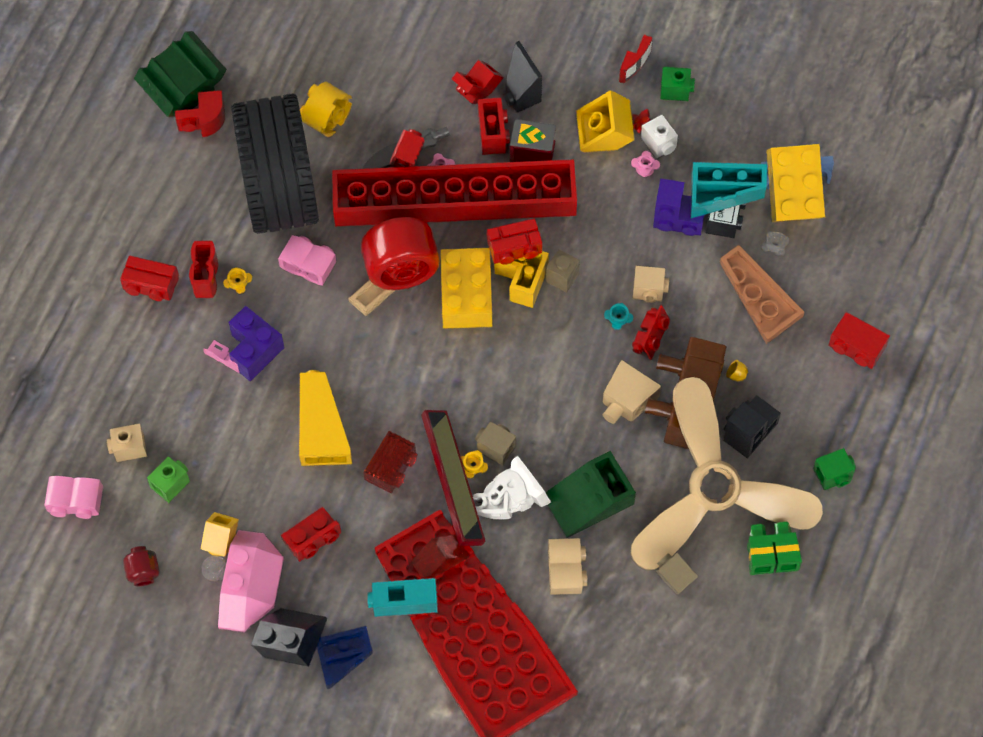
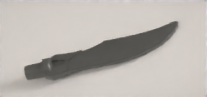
(382, 158)

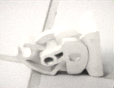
(510, 492)

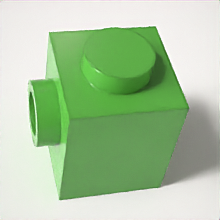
(169, 478)

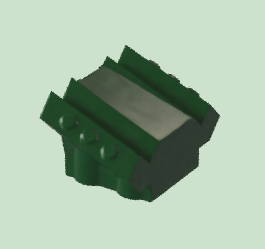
(180, 74)

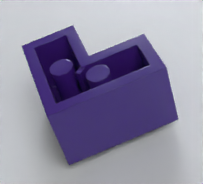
(674, 210)
(257, 345)

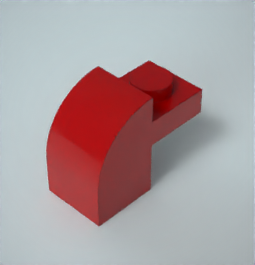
(478, 82)
(207, 118)

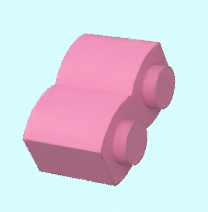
(307, 260)
(73, 496)

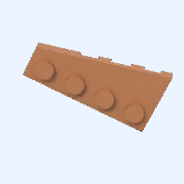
(762, 297)

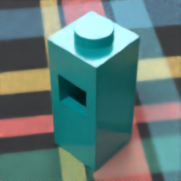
(403, 597)

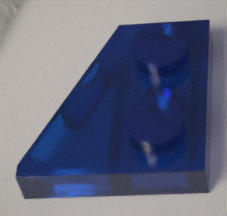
(343, 653)

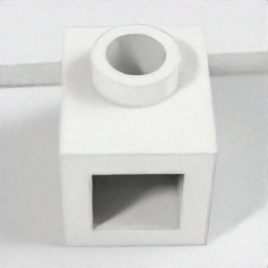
(659, 136)

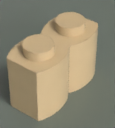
(565, 566)

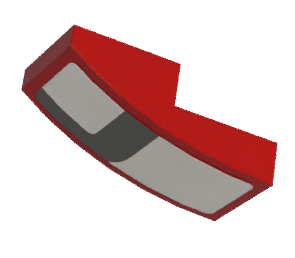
(634, 61)

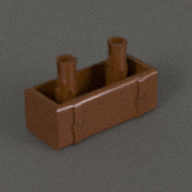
(702, 361)

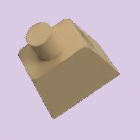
(628, 393)

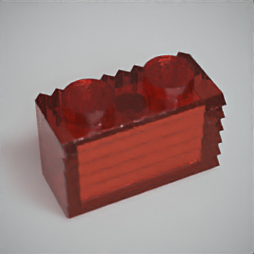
(390, 462)

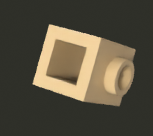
(650, 284)
(127, 443)

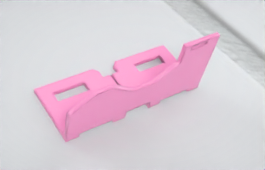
(221, 355)

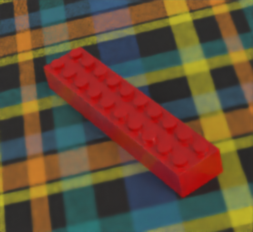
(455, 192)

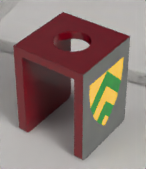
(532, 141)

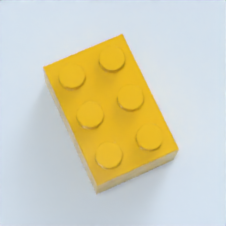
(795, 183)
(466, 288)

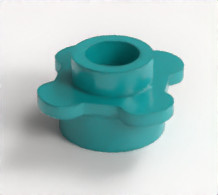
(618, 309)

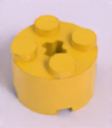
(325, 108)

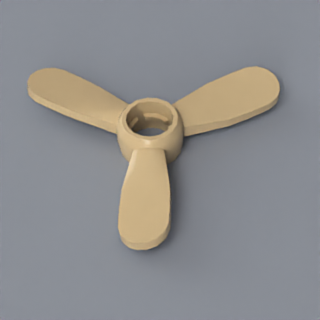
(701, 432)

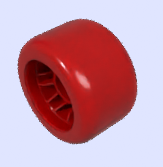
(400, 253)

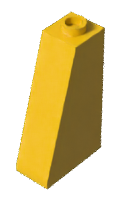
(320, 430)

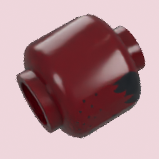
(141, 566)

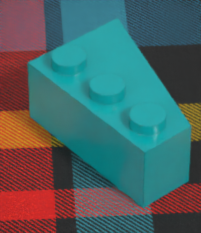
(725, 185)

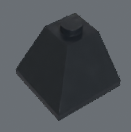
(522, 81)

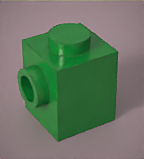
(676, 84)
(835, 469)

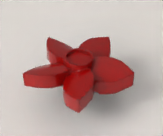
(640, 119)

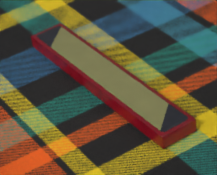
(453, 478)

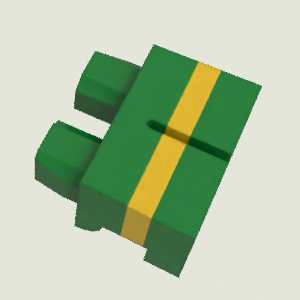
(773, 551)

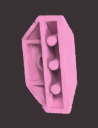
(249, 581)

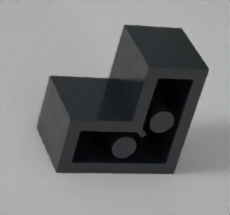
(750, 425)

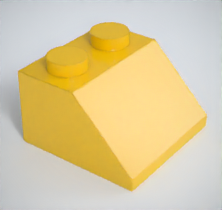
(605, 123)

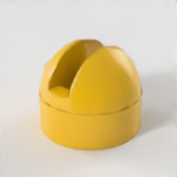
(737, 371)

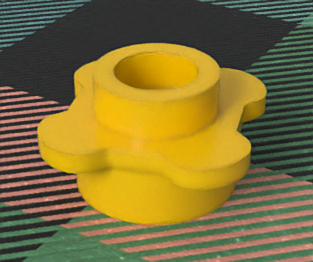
(233, 275)
(474, 457)

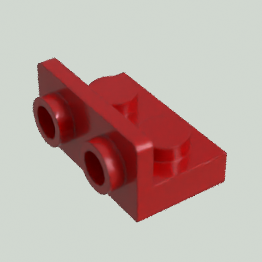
(311, 534)

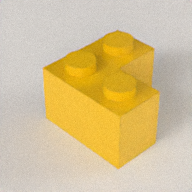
(526, 276)

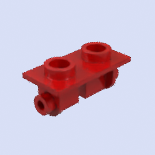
(655, 323)

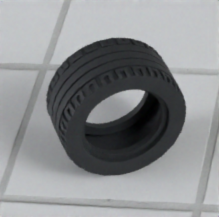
(275, 163)

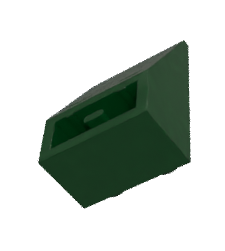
(590, 494)

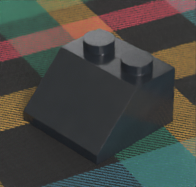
(289, 636)

